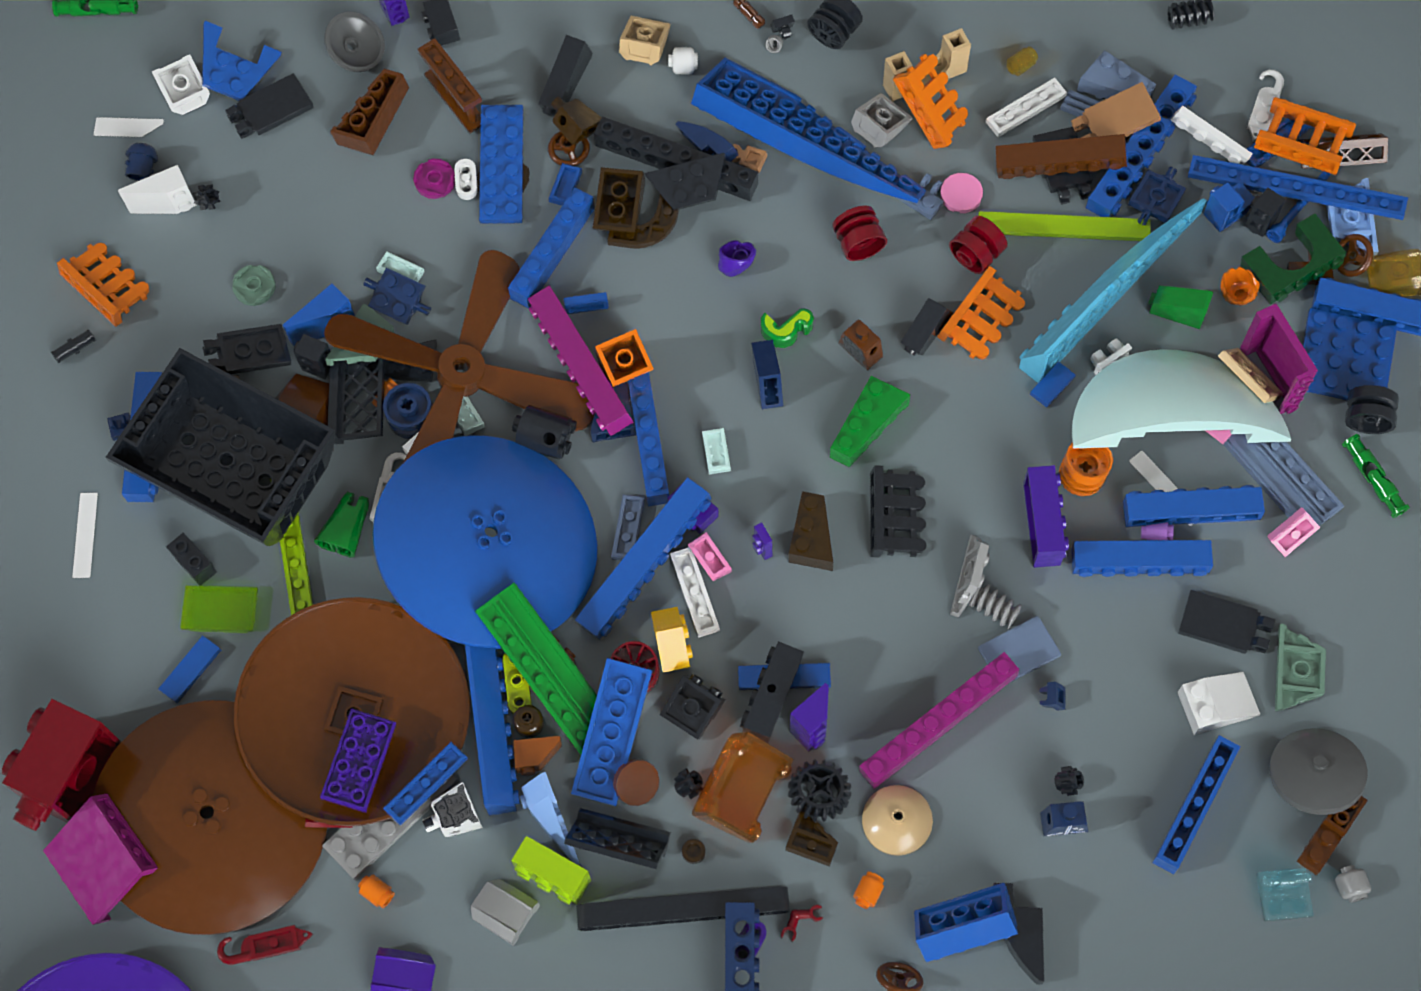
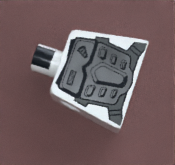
(453, 813)

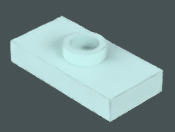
(400, 266)
(469, 419)
(716, 451)

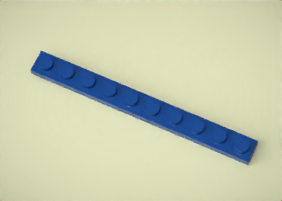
(1299, 187)

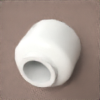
(683, 60)

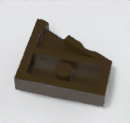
(811, 841)

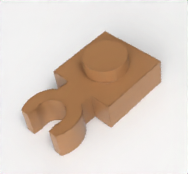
(750, 157)

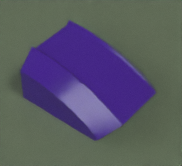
(402, 971)

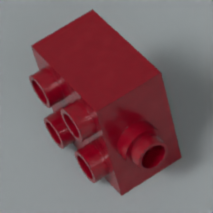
(57, 764)

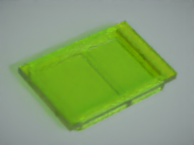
(219, 609)

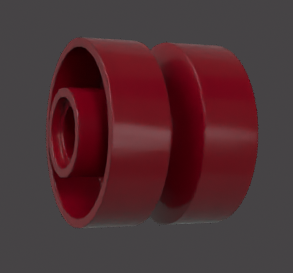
(978, 244)
(640, 655)

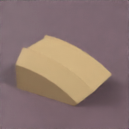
(643, 40)

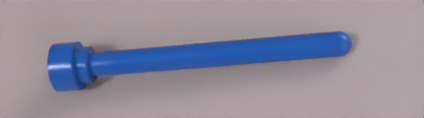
(1277, 231)

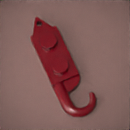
(265, 945)

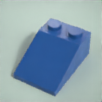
(316, 314)

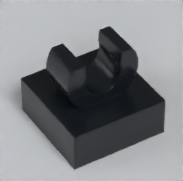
(783, 25)

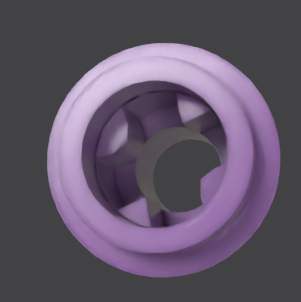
(1159, 531)

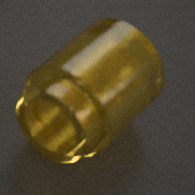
(1022, 61)

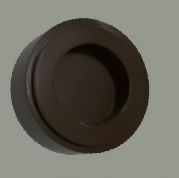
(693, 851)

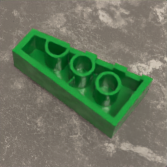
(871, 414)

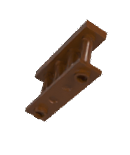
(451, 85)

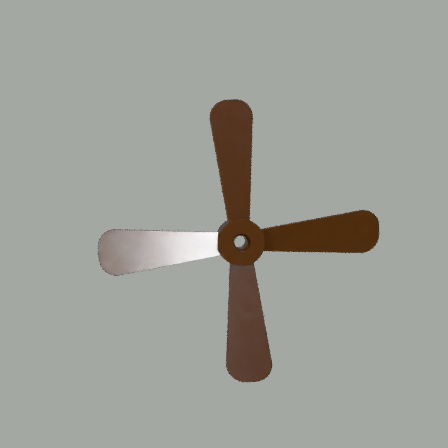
(484, 309)

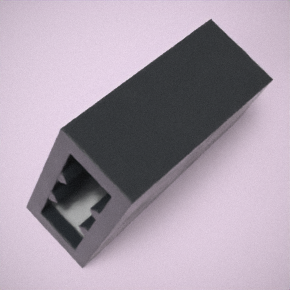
(926, 327)

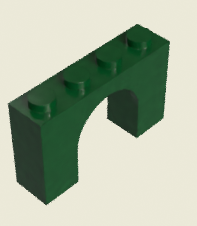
(1278, 282)

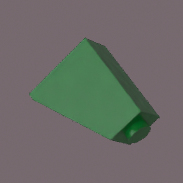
(1181, 304)

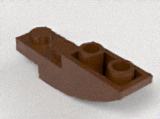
(1328, 837)

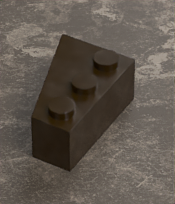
(811, 534)

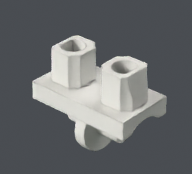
(1117, 352)

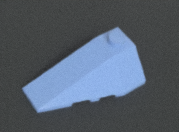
(544, 808)

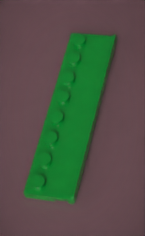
(541, 661)

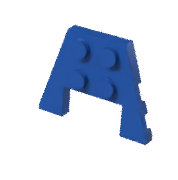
(228, 72)

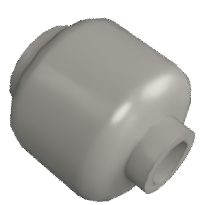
(1353, 884)

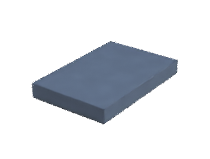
(1026, 646)

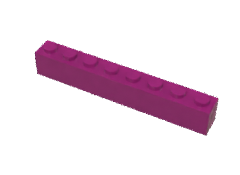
(579, 359)
(939, 720)

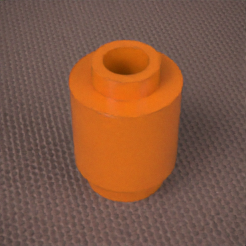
(868, 890)
(376, 891)

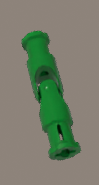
(108, 7)
(1383, 487)

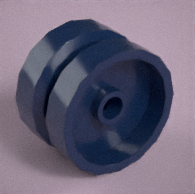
(406, 409)

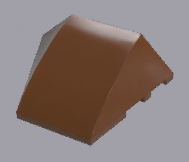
(307, 396)

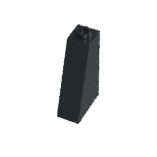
(565, 73)

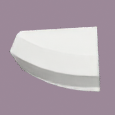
(182, 85)

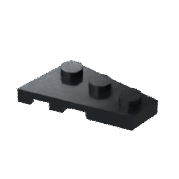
(405, 372)

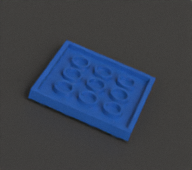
(1347, 352)

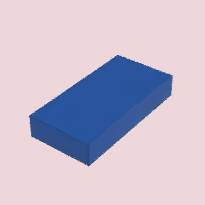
(566, 181)
(586, 303)
(1052, 384)

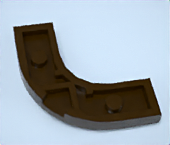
(648, 233)

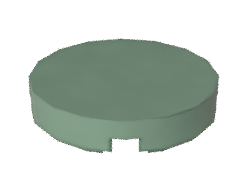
(253, 285)

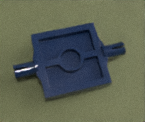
(1157, 196)
(397, 296)

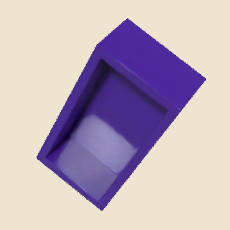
(1045, 516)

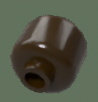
(528, 721)

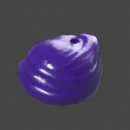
(735, 257)

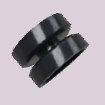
(1371, 409)

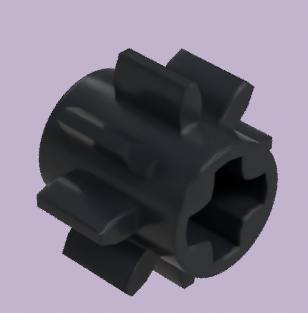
(206, 197)
(1069, 780)
(688, 783)

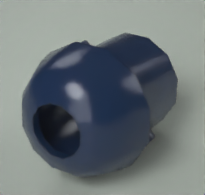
(140, 161)

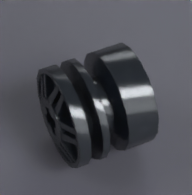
(834, 22)

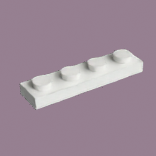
(1026, 107)
(1210, 136)
(694, 592)

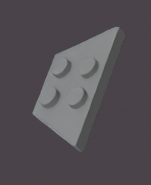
(971, 574)

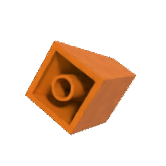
(623, 358)

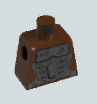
(859, 341)

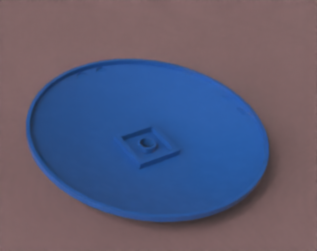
(436, 544)

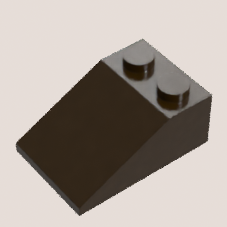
(619, 200)

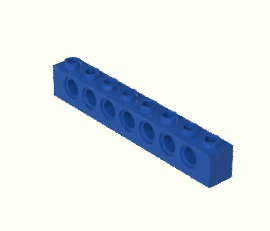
(1105, 205)

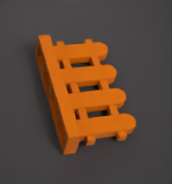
(922, 106)
(100, 296)
(977, 323)

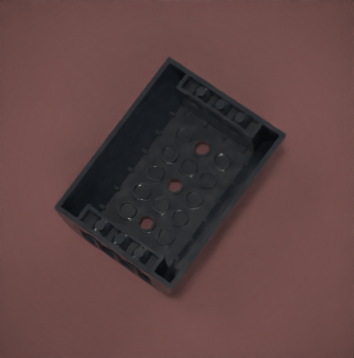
(230, 421)

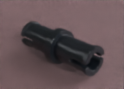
(73, 346)

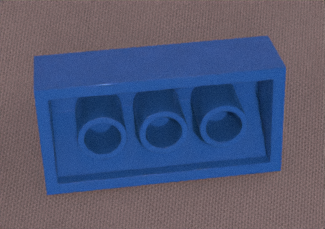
(965, 922)

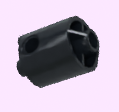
(544, 431)

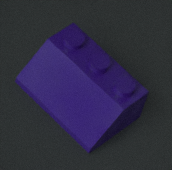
(809, 719)

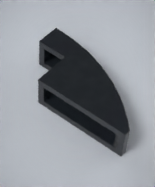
(1028, 944)

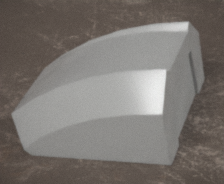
(879, 120)
(503, 909)

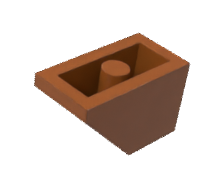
(534, 753)

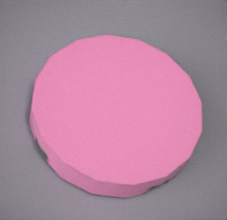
(961, 193)

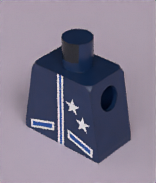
(1065, 819)

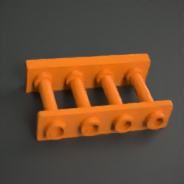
(1300, 152)

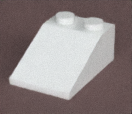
(159, 194)
(1217, 701)

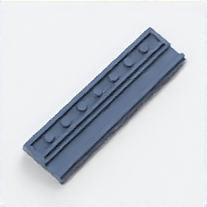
(1285, 477)

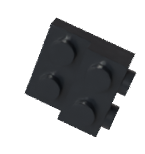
(693, 705)

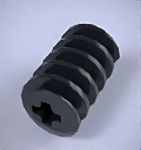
(1190, 12)

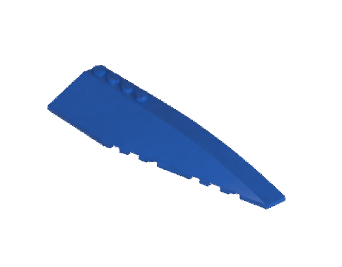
(795, 129)

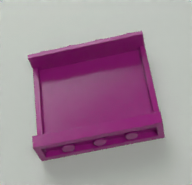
(1281, 355)
(99, 857)

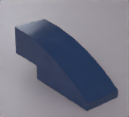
(707, 140)

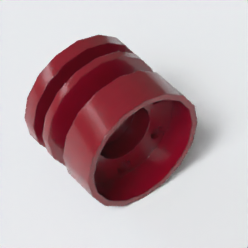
(859, 233)

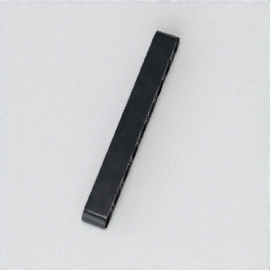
(677, 908)

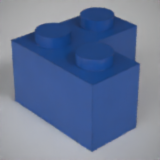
(1227, 205)

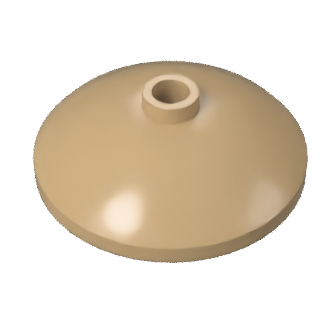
(894, 835)

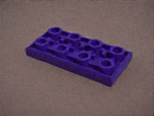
(358, 760)

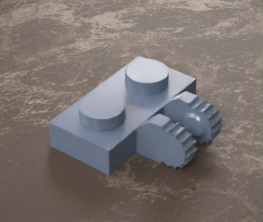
(929, 203)

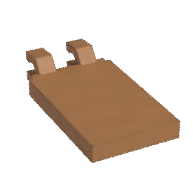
(1119, 114)

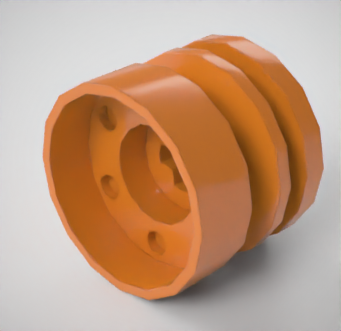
(1085, 469)

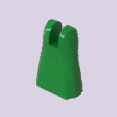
(344, 526)

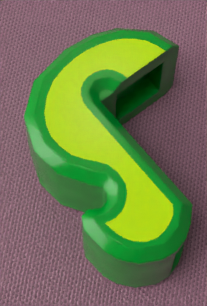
(788, 332)

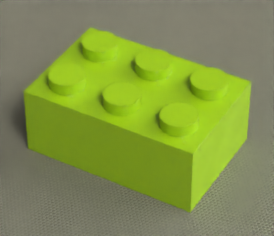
(551, 871)

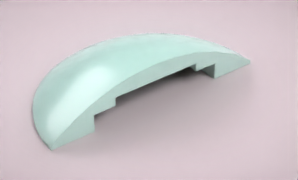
(1171, 393)

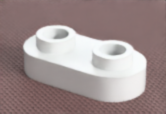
(466, 181)

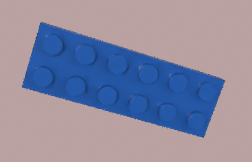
(501, 164)
(611, 729)

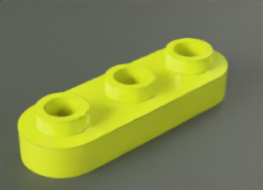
(515, 691)

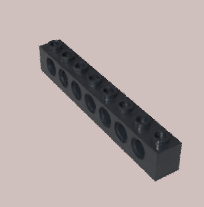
(665, 153)

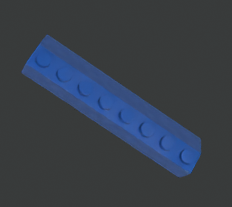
(492, 730)

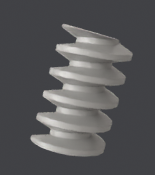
(995, 605)

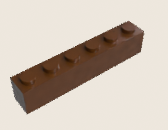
(1061, 156)

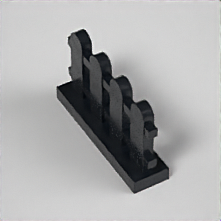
(889, 522)

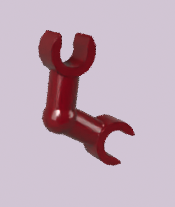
(797, 914)

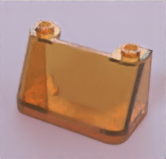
(741, 785)

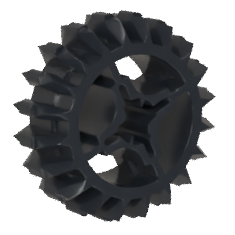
(829, 804)

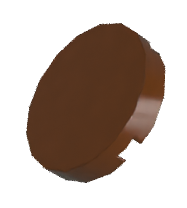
(636, 782)

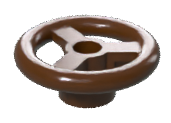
(563, 142)
(1363, 257)
(897, 980)

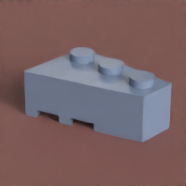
(1111, 76)

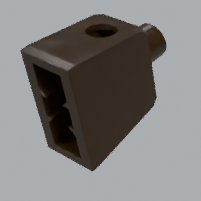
(574, 119)

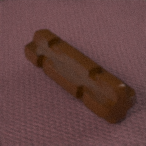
(750, 13)

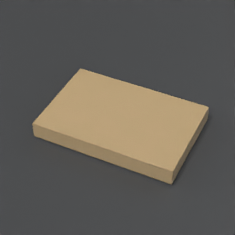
(1250, 375)

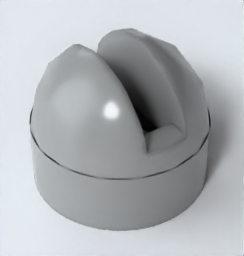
(771, 41)

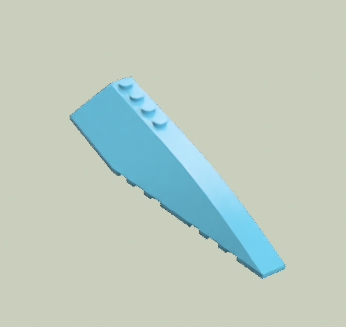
(1102, 295)

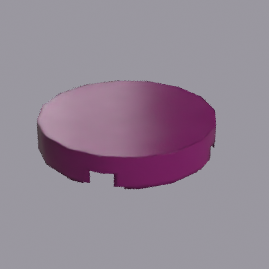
(434, 178)

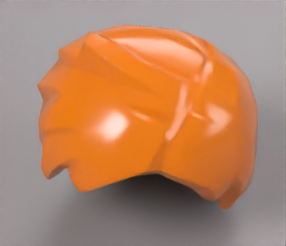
(1239, 286)

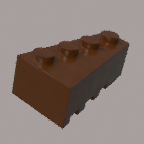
(371, 116)

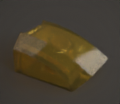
(1396, 273)

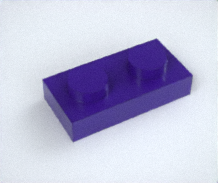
(762, 541)

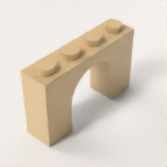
(951, 58)

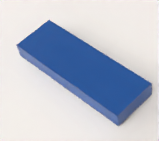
(189, 669)

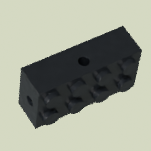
(777, 678)

